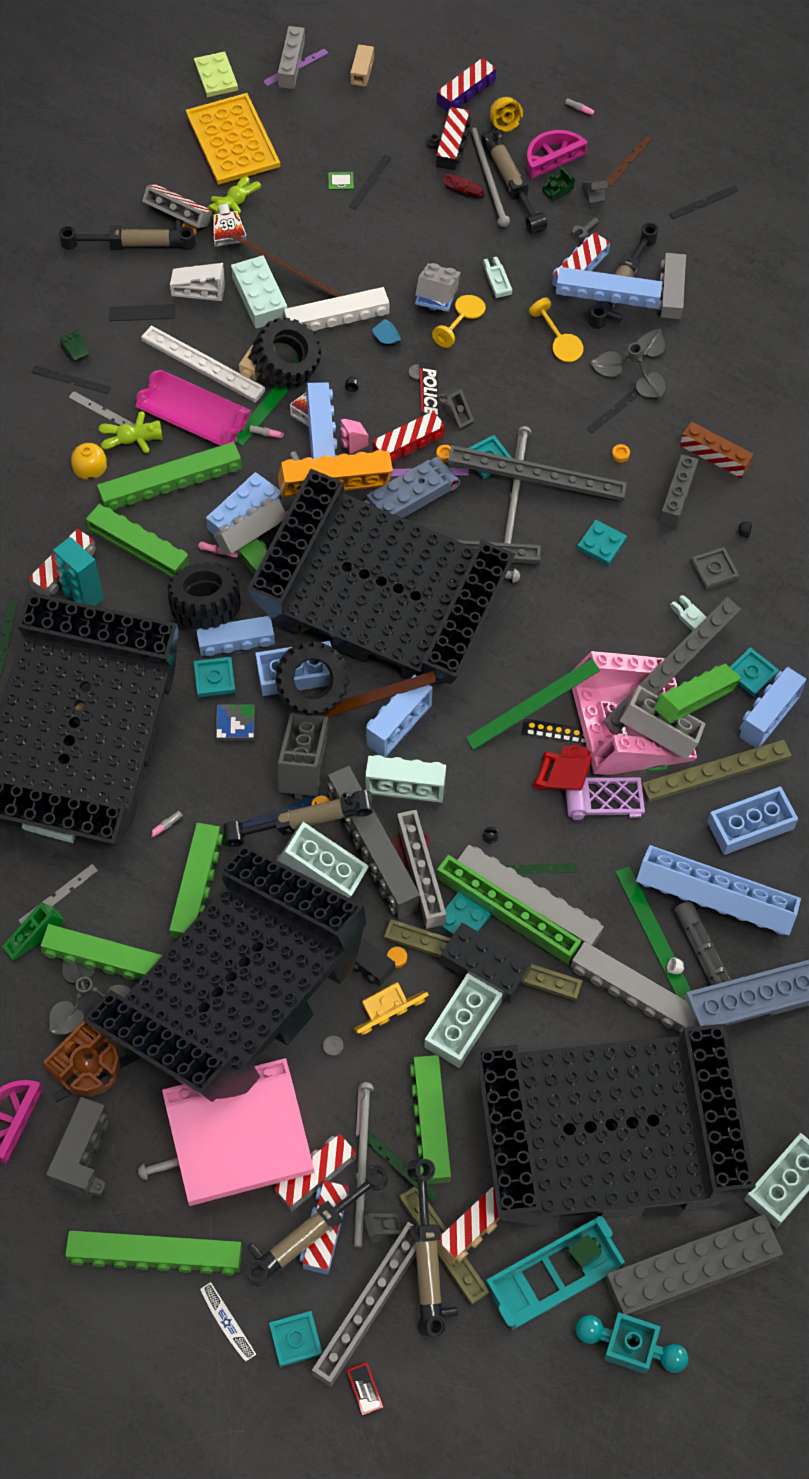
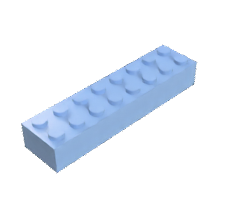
(719, 890)

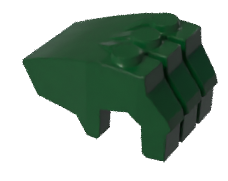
(559, 185)
(74, 345)

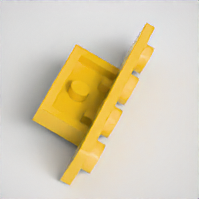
(385, 1004)

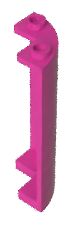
(192, 408)

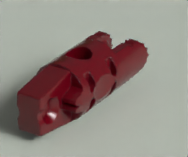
(463, 185)

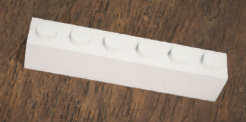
(341, 309)

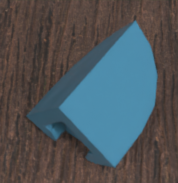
(386, 332)

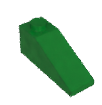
(32, 930)

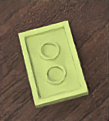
(216, 74)

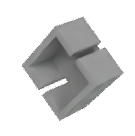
(438, 283)

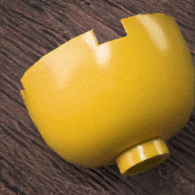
(505, 113)
(88, 461)

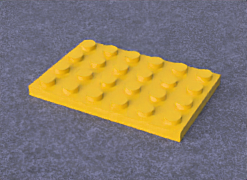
(232, 138)

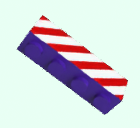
(466, 85)

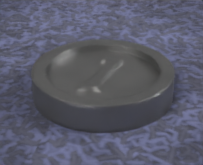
(414, 372)
(333, 1046)

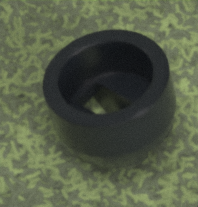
(352, 384)
(745, 528)
(490, 837)

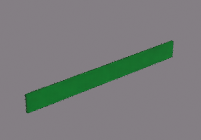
(262, 411)
(533, 704)
(651, 929)

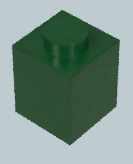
(584, 1252)

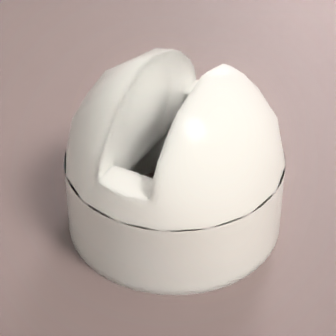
(675, 966)

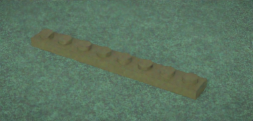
(716, 770)

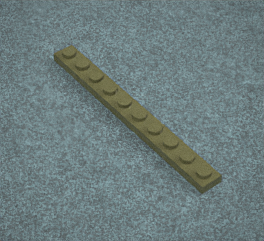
(434, 945)

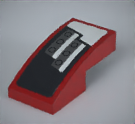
(364, 1388)

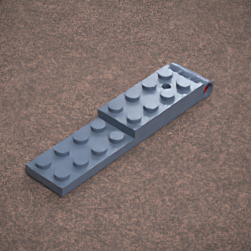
(414, 488)
(751, 996)

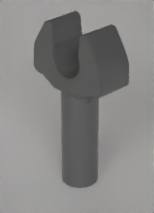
(583, 231)

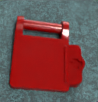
(568, 769)

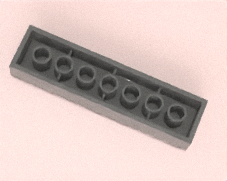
(376, 850)
(693, 1266)

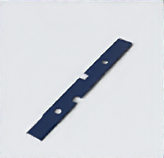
(265, 818)

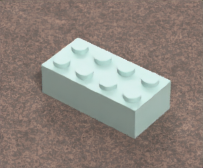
(258, 291)
(405, 778)
(323, 860)
(463, 1020)
(783, 1183)

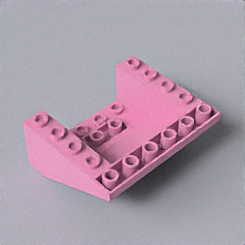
(600, 696)
(239, 1139)

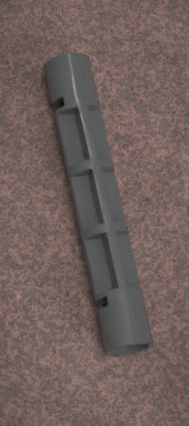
(701, 943)

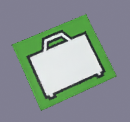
(341, 180)

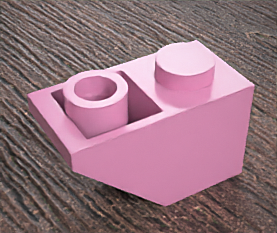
(353, 436)

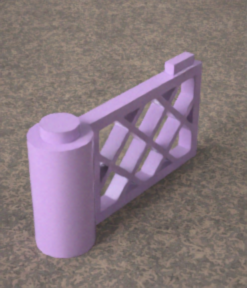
(580, 803)

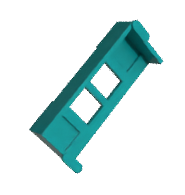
(515, 1296)

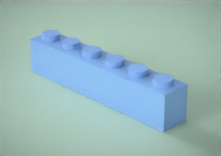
(609, 287)
(320, 420)

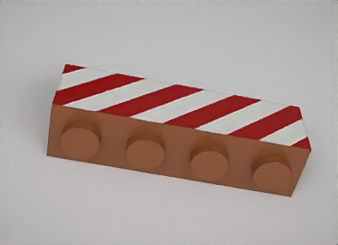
(716, 450)

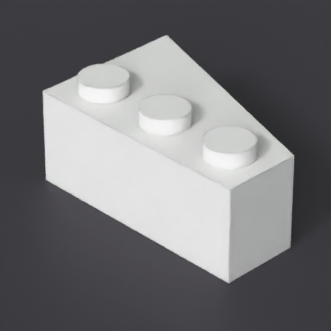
(199, 282)

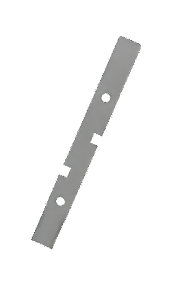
(97, 408)
(63, 891)

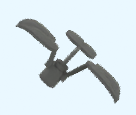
(650, 344)
(64, 1016)

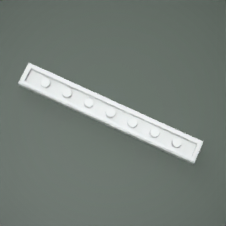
(203, 364)

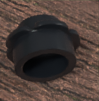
(434, 140)

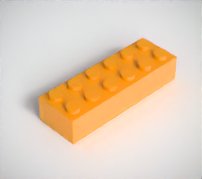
(356, 470)

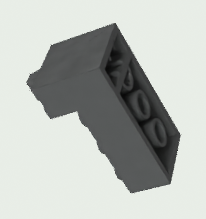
(302, 754)
(73, 1160)

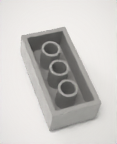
(678, 736)

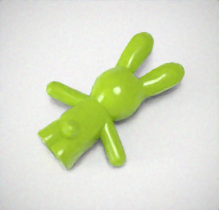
(235, 196)
(128, 433)

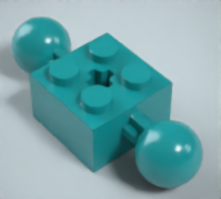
(637, 1358)

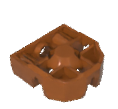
(87, 1070)

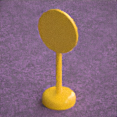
(468, 307)
(566, 346)

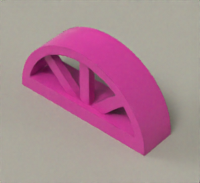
(572, 148)
(23, 1112)

